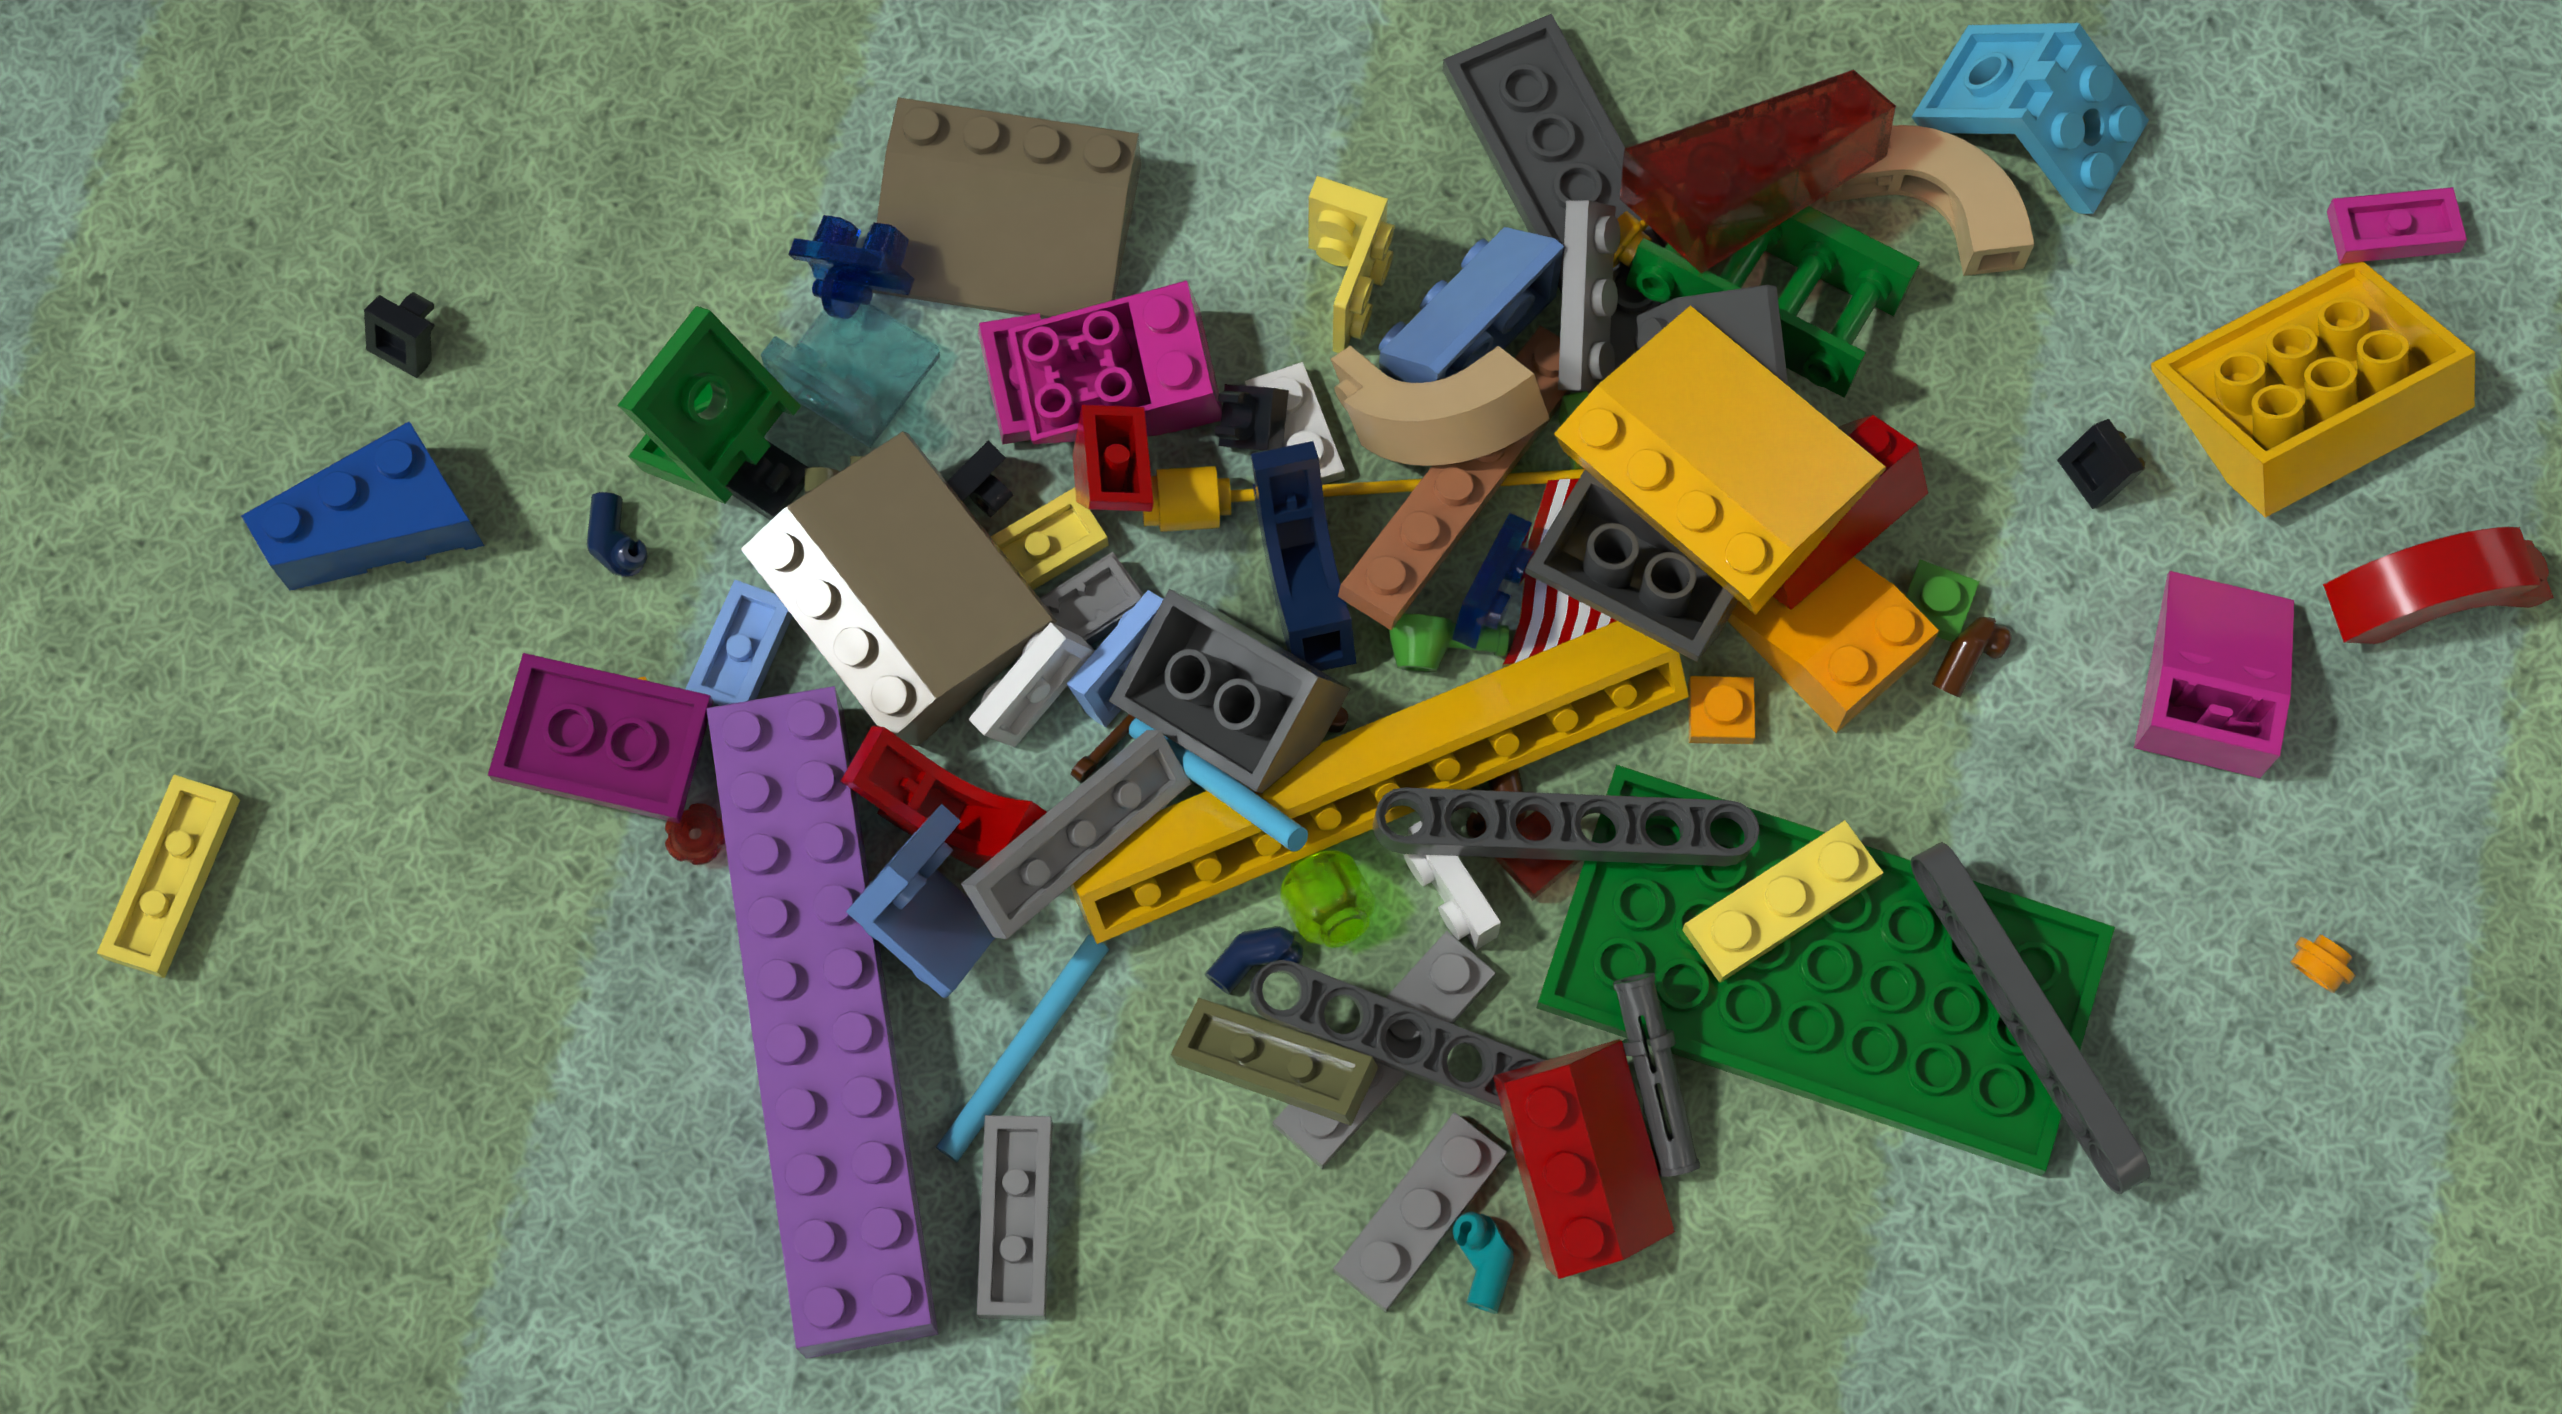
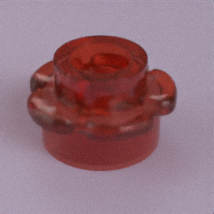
(698, 850)

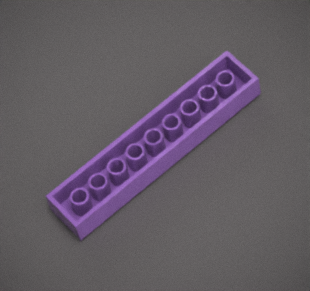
(820, 1026)

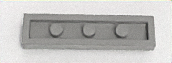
(1076, 834)
(1438, 985)

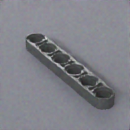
(1566, 837)
(2030, 1018)
(1370, 1035)

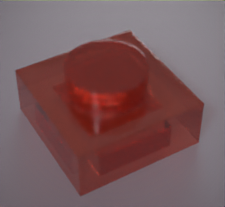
(1535, 874)

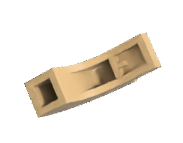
(1962, 186)
(1440, 419)

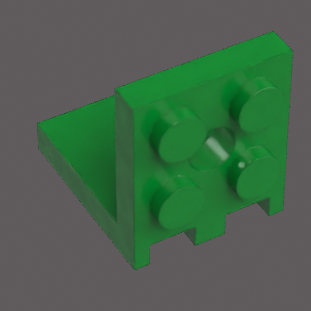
(704, 408)

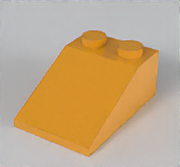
(1840, 640)

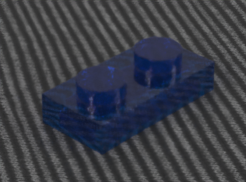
(1486, 599)

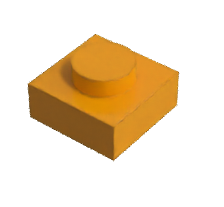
(1721, 710)

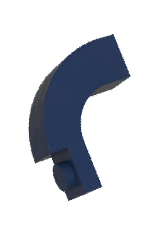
(1301, 556)

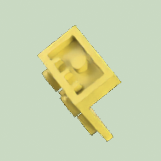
(1350, 231)

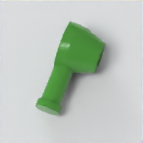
(1422, 641)

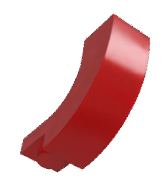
(2436, 581)
(913, 786)

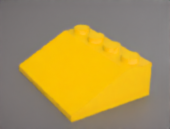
(2317, 384)
(1719, 456)

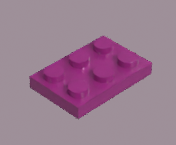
(600, 738)

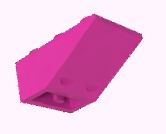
(1118, 353)
(2218, 676)

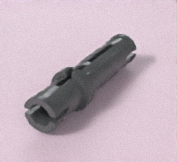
(1676, 1149)

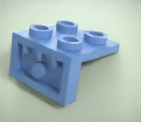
(922, 912)

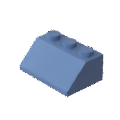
(1481, 308)

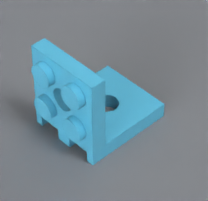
(2040, 91)

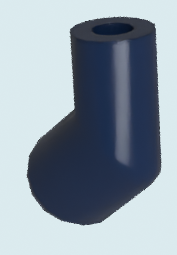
(608, 542)
(1253, 949)

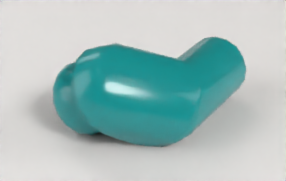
(1489, 1256)

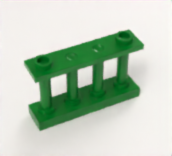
(1820, 250)

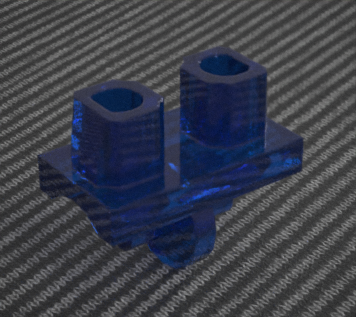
(850, 273)

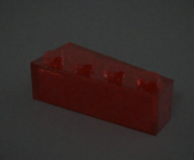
(1755, 166)

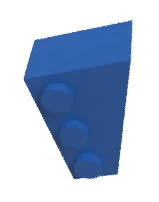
(362, 515)

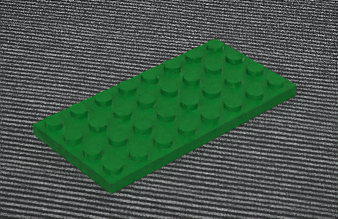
(1849, 1011)

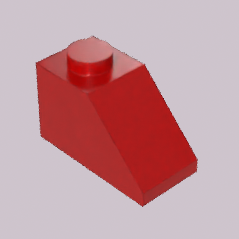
(1112, 459)

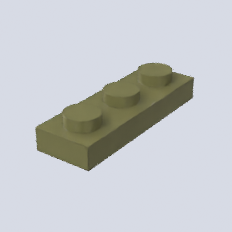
(1275, 1061)

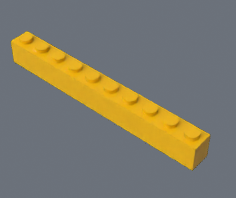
(1335, 790)

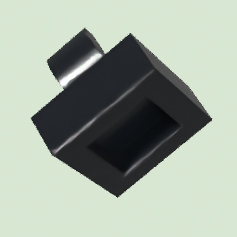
(400, 332)
(1252, 417)
(2101, 463)
(976, 480)
(769, 483)

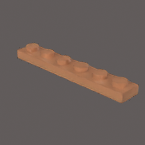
(1443, 508)

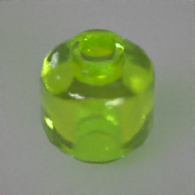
(1328, 898)

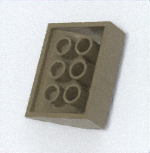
(1008, 207)
(899, 588)

